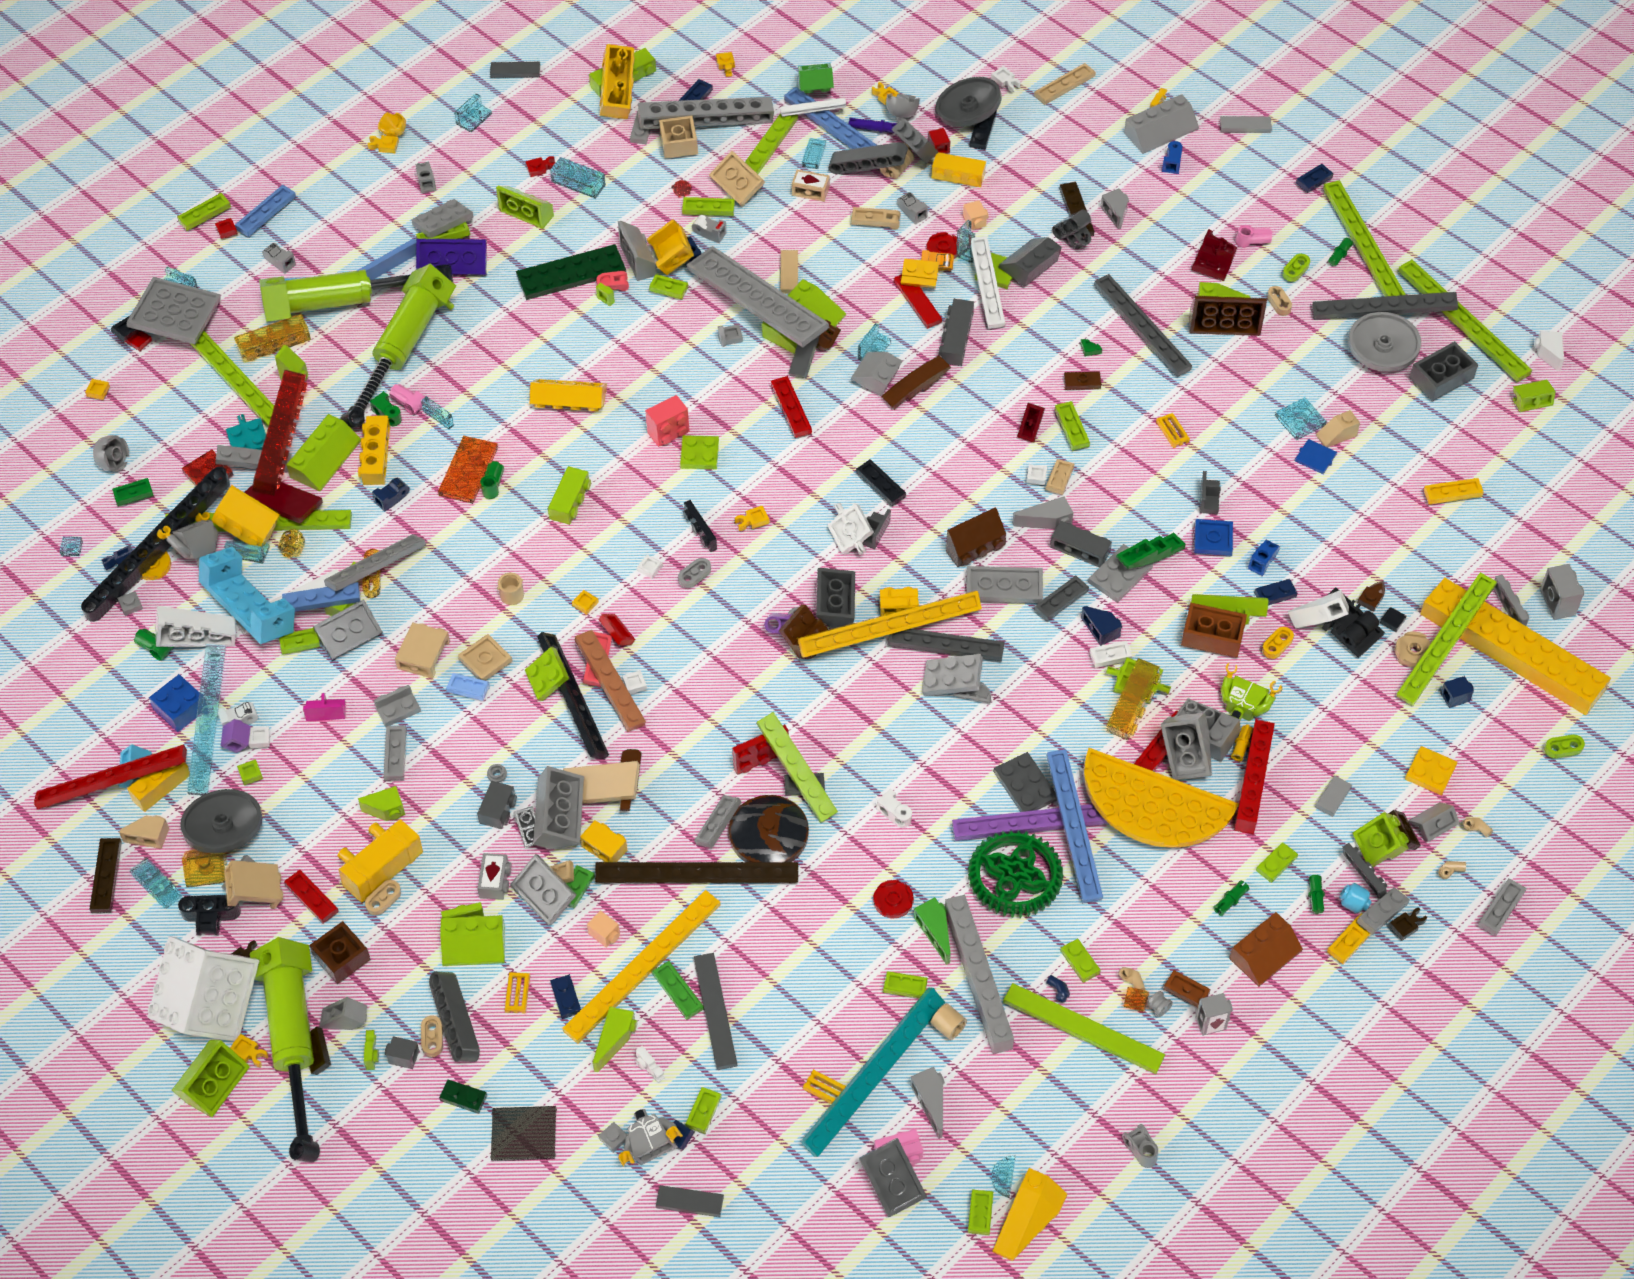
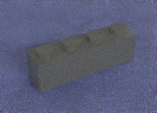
(957, 331)

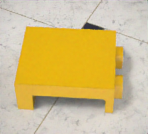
(670, 247)

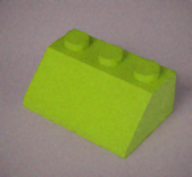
(524, 206)
(473, 940)
(211, 1077)

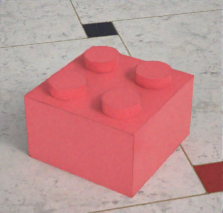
(667, 421)

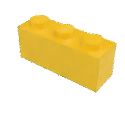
(958, 169)
(156, 785)

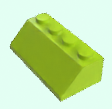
(323, 453)

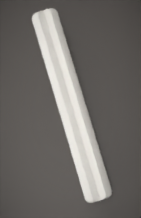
(813, 106)

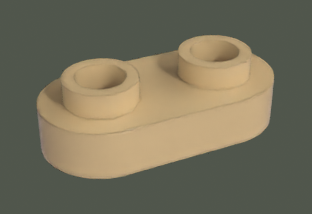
(382, 898)
(431, 1037)

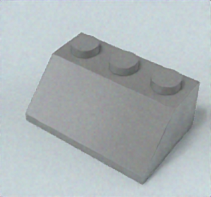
(636, 251)

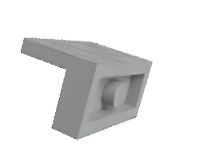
(1435, 820)

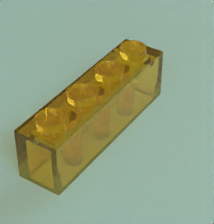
(272, 338)
(1133, 699)

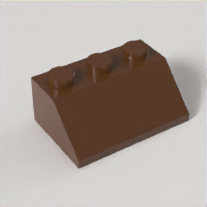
(975, 537)

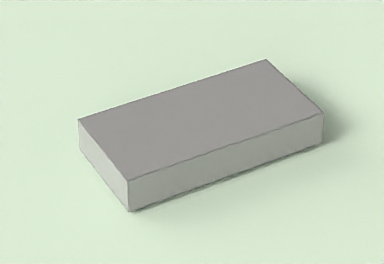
(1333, 796)

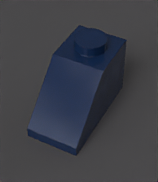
(1101, 624)

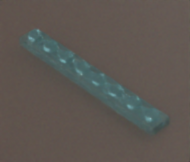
(206, 720)

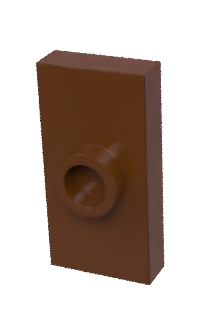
(1082, 380)

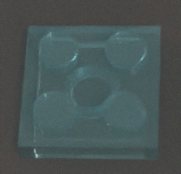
(1300, 418)

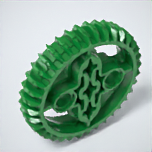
(1026, 878)

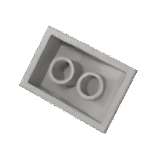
(1187, 745)

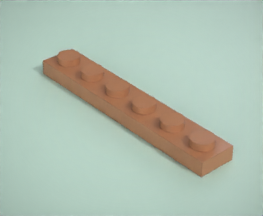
(610, 680)

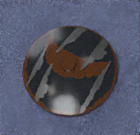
(768, 830)

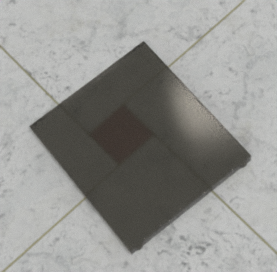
(523, 1133)

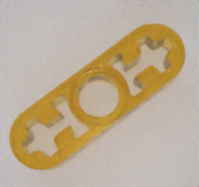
(376, 580)

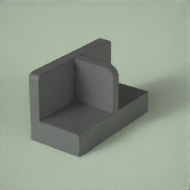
(1209, 495)
(879, 525)

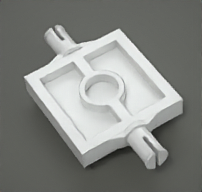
(850, 528)

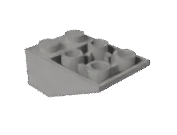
(1221, 726)

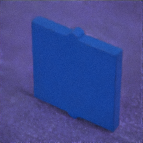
(1315, 456)

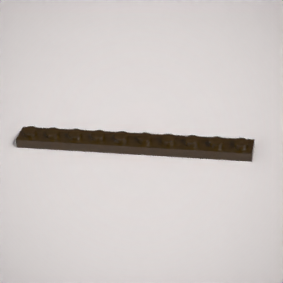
(696, 872)

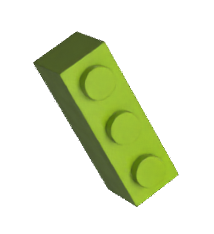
(569, 495)

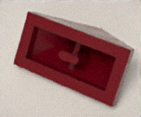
(1031, 422)

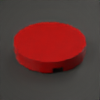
(942, 243)
(893, 899)

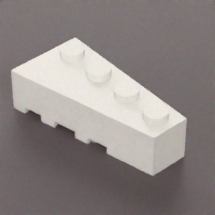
(192, 628)

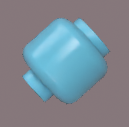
(1355, 898)

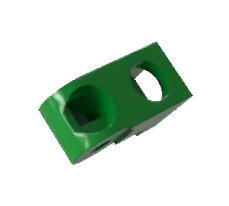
(382, 407)

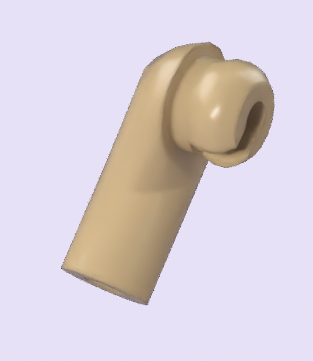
(1477, 824)
(1450, 867)
(1132, 976)

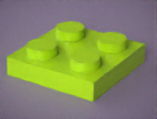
(699, 452)
(546, 674)

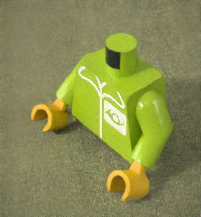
(1246, 698)

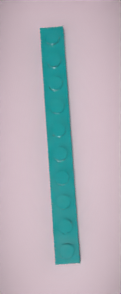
(872, 1072)

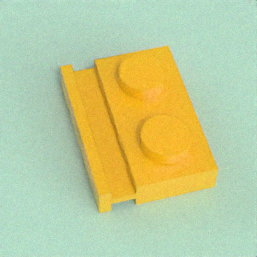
(919, 273)

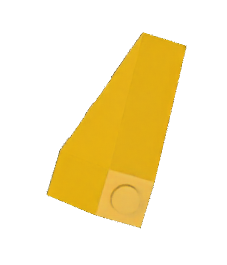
(1033, 1208)

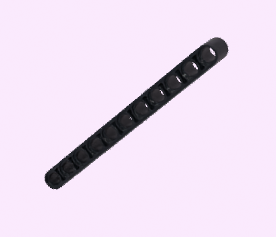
(153, 552)

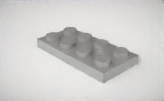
(1006, 583)

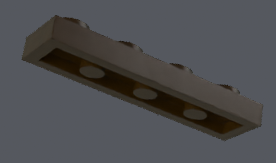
(1074, 201)
(105, 875)

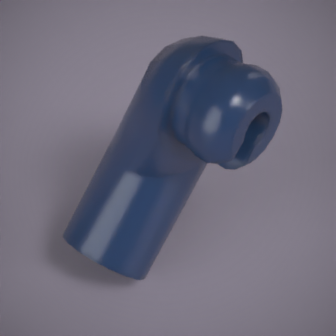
(1062, 988)

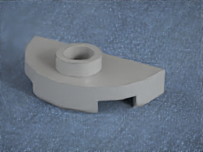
(982, 694)

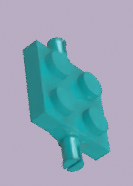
(247, 434)

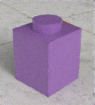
(235, 735)

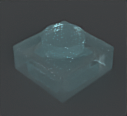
(71, 546)

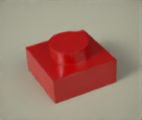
(226, 228)

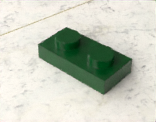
(463, 1096)

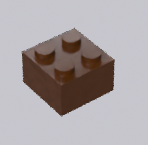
(340, 952)

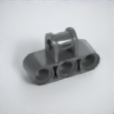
(1074, 229)

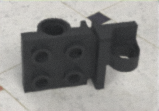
(1357, 629)

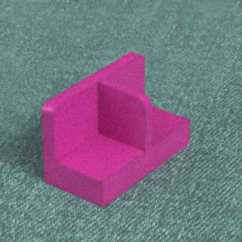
(325, 709)

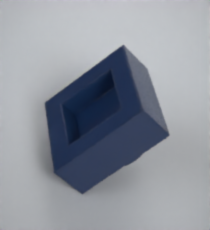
(687, 1133)

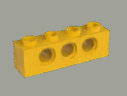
(375, 450)

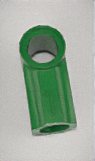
(491, 480)
(148, 641)

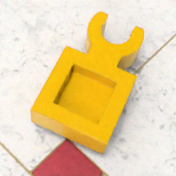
(882, 93)
(1159, 97)
(386, 144)
(755, 517)
(247, 1049)

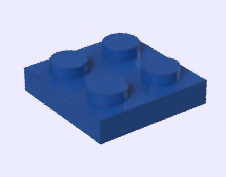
(1213, 537)

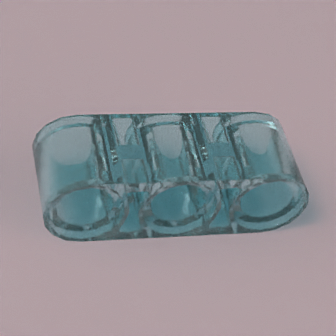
(156, 883)

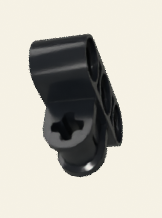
(207, 920)

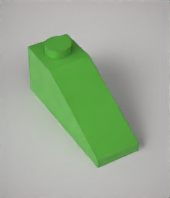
(933, 922)

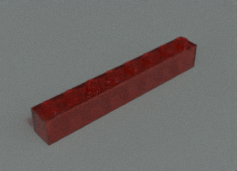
(279, 433)

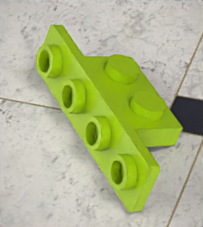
(1247, 605)

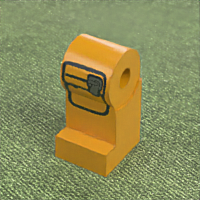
(945, 260)

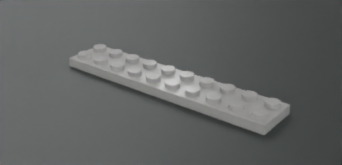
(758, 296)

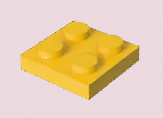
(1431, 770)

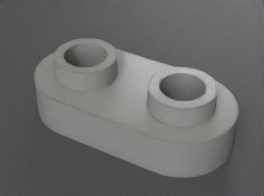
(693, 572)

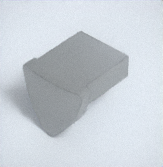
(729, 335)

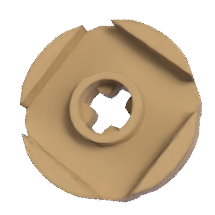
(1405, 644)

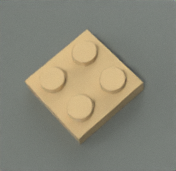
(485, 658)

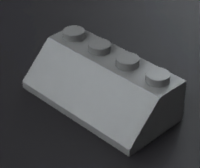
(1161, 124)
(558, 809)

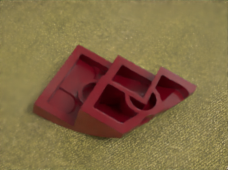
(1214, 257)

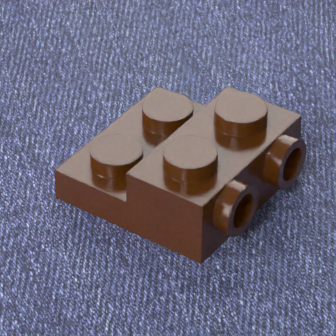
(799, 625)

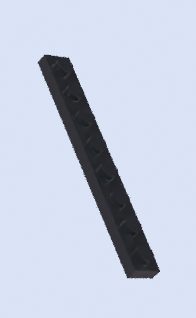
(576, 703)

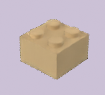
(678, 137)

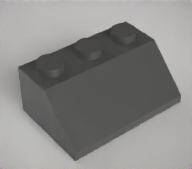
(1031, 260)
(835, 597)

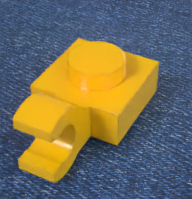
(726, 62)

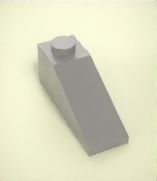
(1044, 515)
(929, 1092)

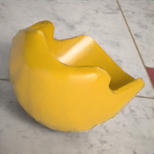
(392, 124)

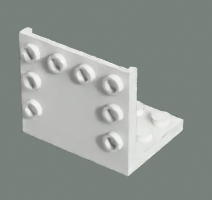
(202, 990)

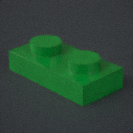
(132, 492)

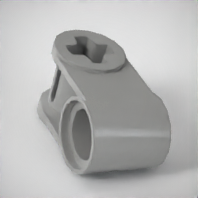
(1140, 1142)

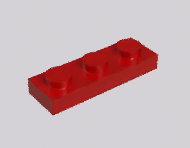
(311, 896)

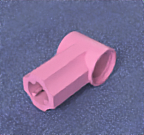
(1248, 235)
(410, 400)

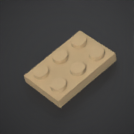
(737, 178)

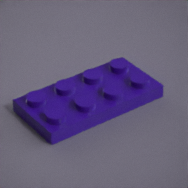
(463, 255)

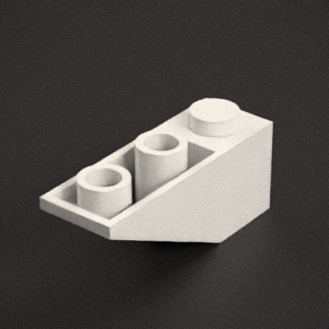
(1320, 610)

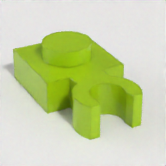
(371, 1054)

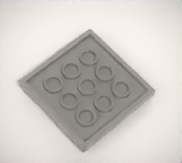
(174, 310)

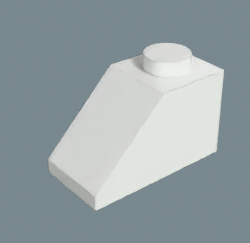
(1550, 348)

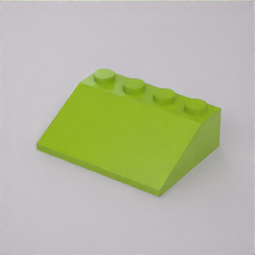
(814, 300)

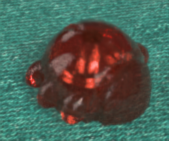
(681, 188)

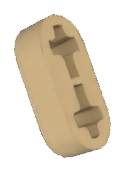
(1282, 299)

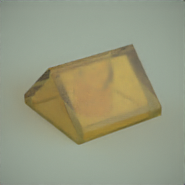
(203, 868)

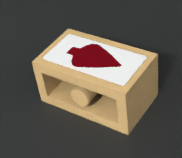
(810, 185)

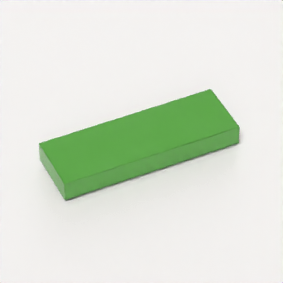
(677, 990)

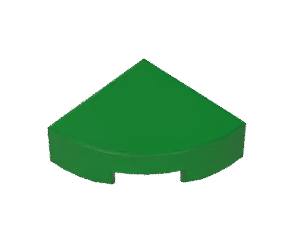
(1090, 348)

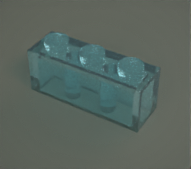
(577, 177)

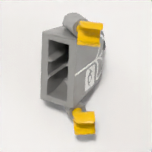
(193, 540)
(648, 1138)

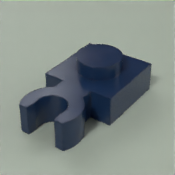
(117, 558)

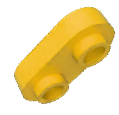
(1276, 644)

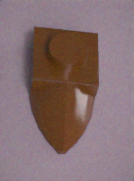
(1372, 596)

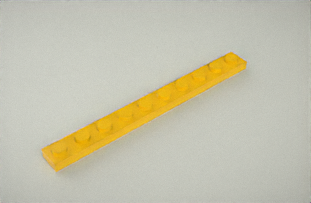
(889, 623)
(641, 966)

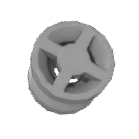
(1159, 1003)

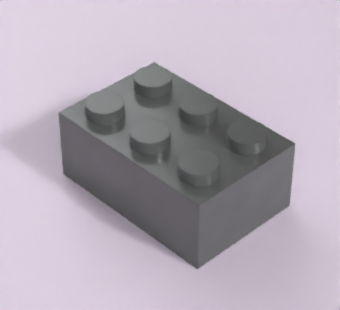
(1443, 371)

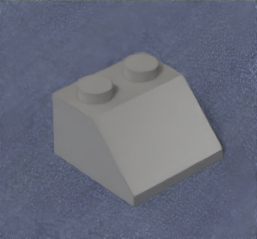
(876, 371)

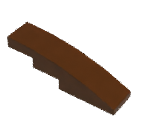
(917, 380)

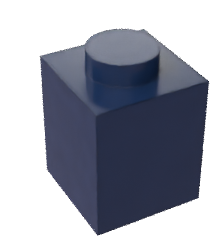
(1457, 691)

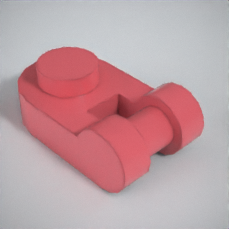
(608, 280)

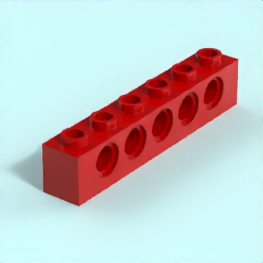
(1254, 777)

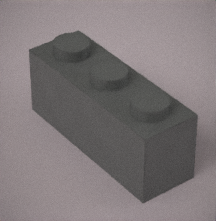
(914, 140)
(1081, 544)

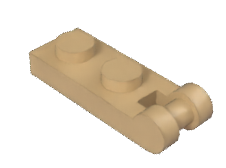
(876, 217)

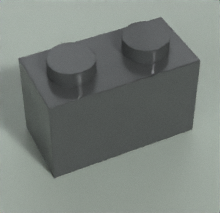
(496, 805)

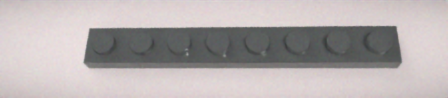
(1393, 304)
(1143, 325)

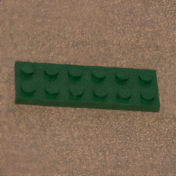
(569, 271)

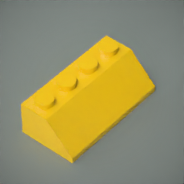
(567, 393)

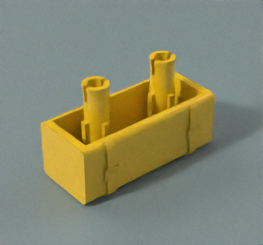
(617, 81)
(380, 859)

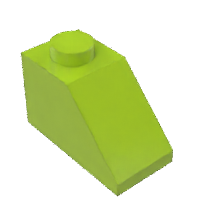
(290, 361)
(383, 804)

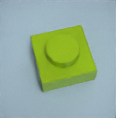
(605, 294)
(249, 772)

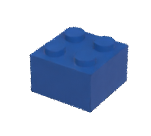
(176, 702)

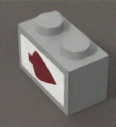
(493, 876)
(1213, 1014)

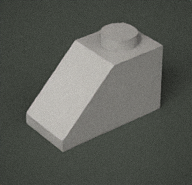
(1115, 206)
(343, 1015)

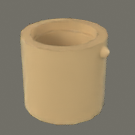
(510, 588)
(948, 1021)

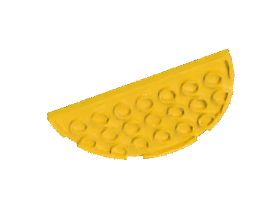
(1153, 805)

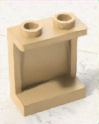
(421, 649)
(252, 883)

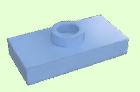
(468, 686)

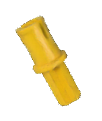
(1242, 743)

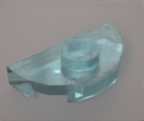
(1003, 1175)

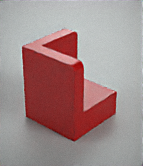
(939, 140)

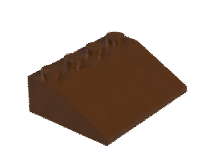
(1227, 315)

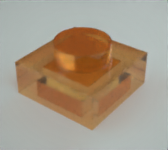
(1136, 999)

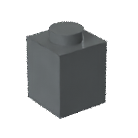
(402, 1052)

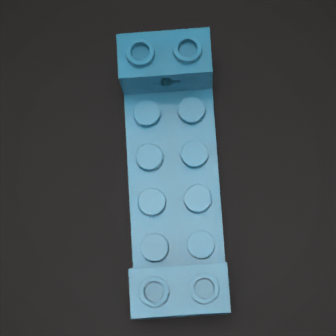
(223, 579)

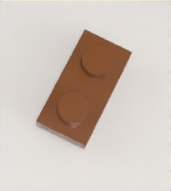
(1186, 988)

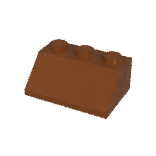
(1214, 630)
(1266, 949)

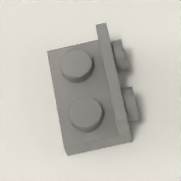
(396, 705)

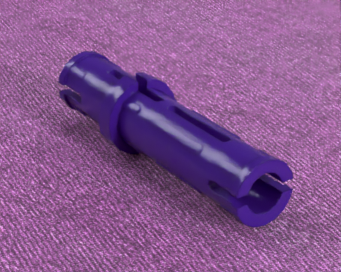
(865, 124)

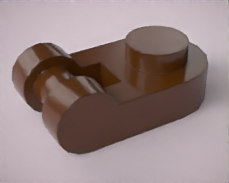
(826, 340)

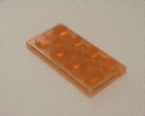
(467, 469)

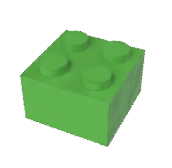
(815, 77)

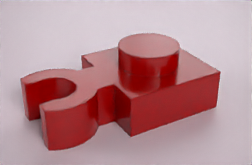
(539, 166)

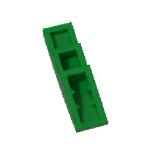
(1151, 551)

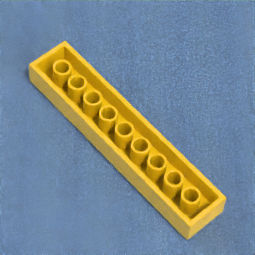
(1521, 650)

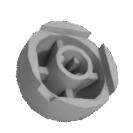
(902, 105)
(111, 453)

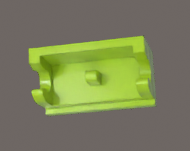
(1534, 395)

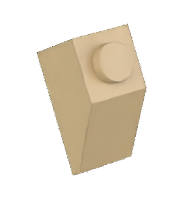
(1339, 429)
(146, 831)

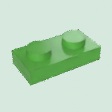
(581, 882)

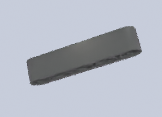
(868, 158)
(454, 1017)

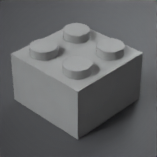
(1561, 591)

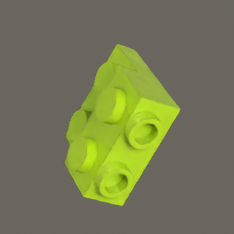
(1381, 839)

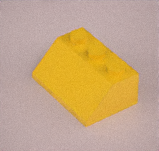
(245, 517)

